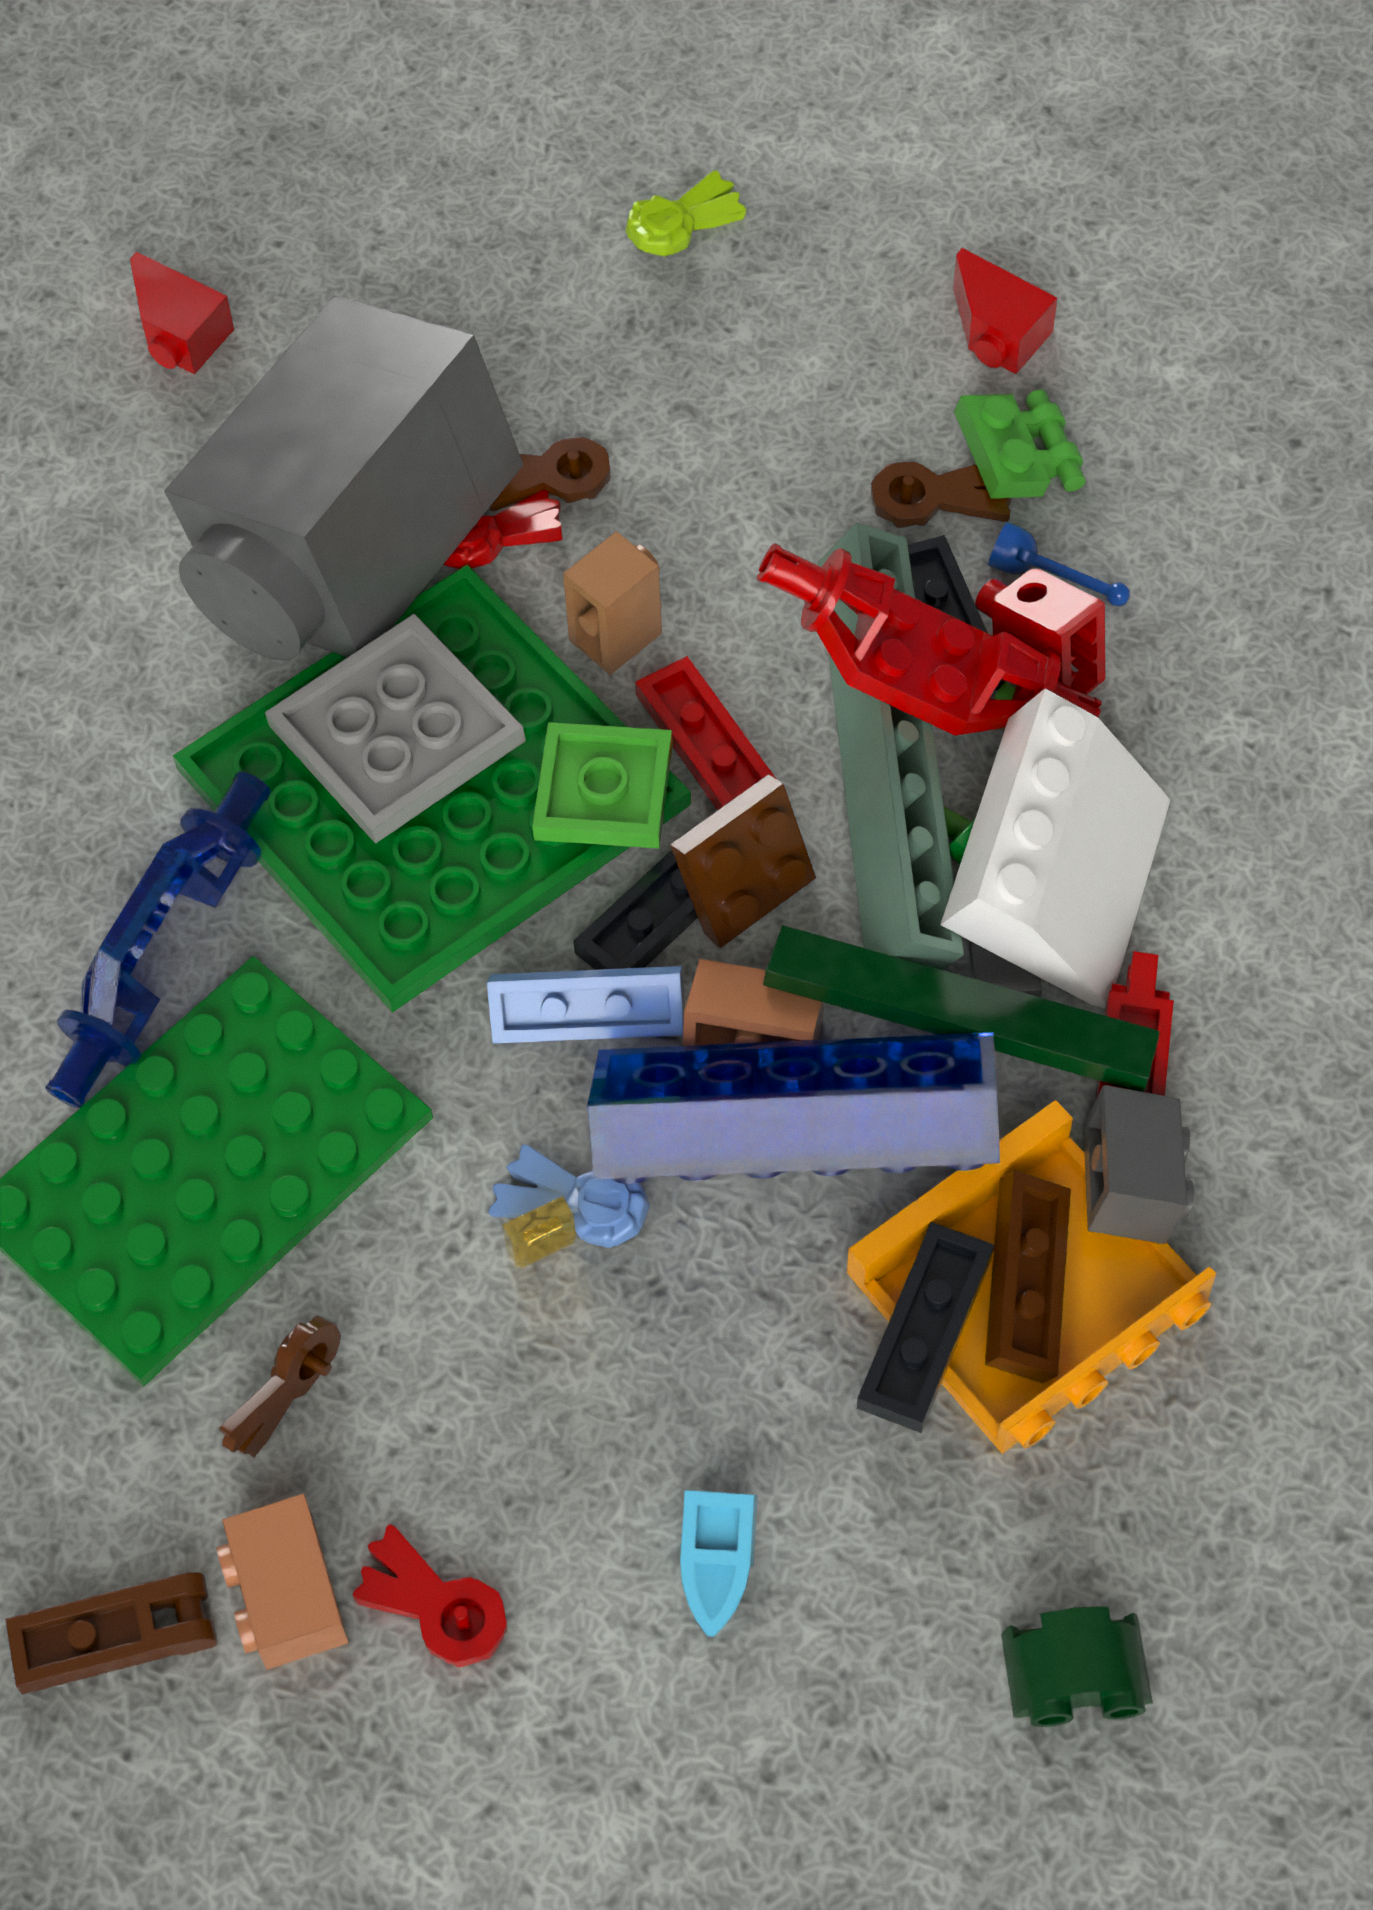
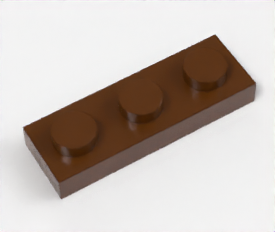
(1028, 1277)

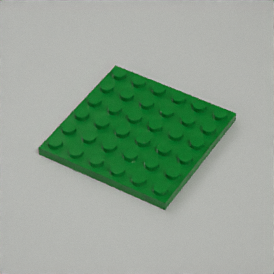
(460, 867)

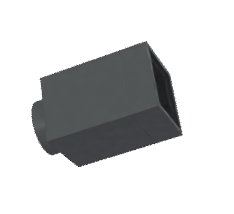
(342, 482)

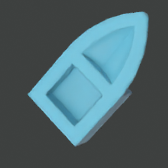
(716, 1553)

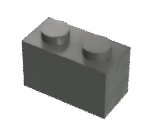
(1136, 1165)

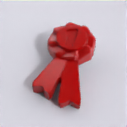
(524, 523)
(457, 1618)

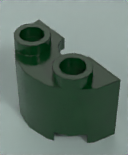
(1076, 1663)

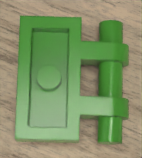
(1005, 448)

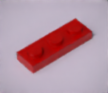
(702, 731)

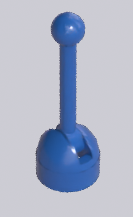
(1017, 552)

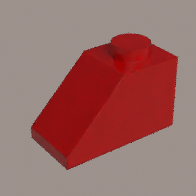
(1000, 312)
(179, 315)

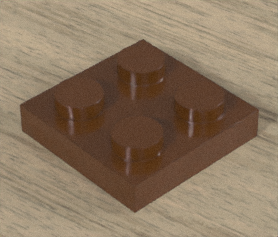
(743, 860)

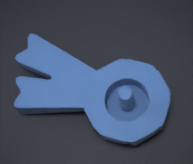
(601, 1208)

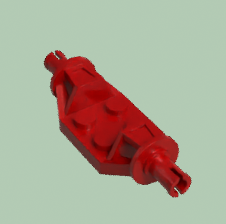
(912, 650)

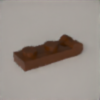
(109, 1632)

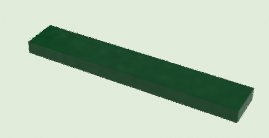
(958, 1004)

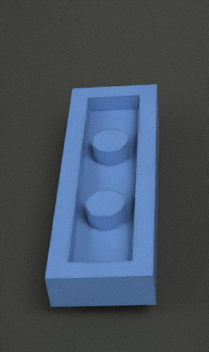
(586, 1004)

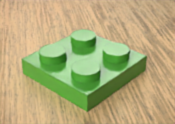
(603, 785)

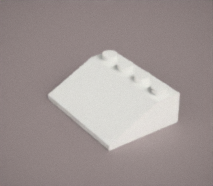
(1059, 849)

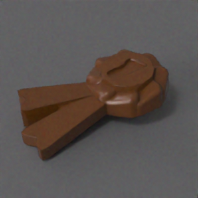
(567, 469)
(913, 494)
(298, 1365)

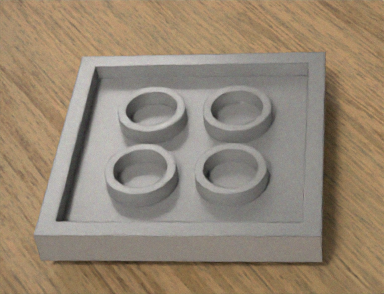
(395, 727)

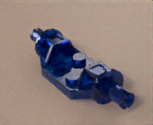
(108, 983)

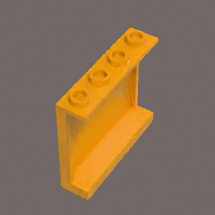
(1114, 1296)

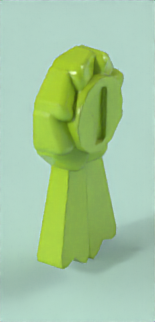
(667, 225)

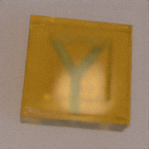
(539, 1232)

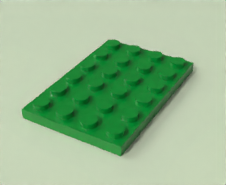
(201, 1168)

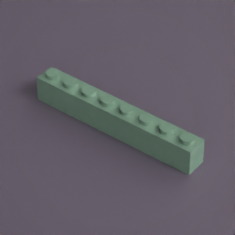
(893, 795)

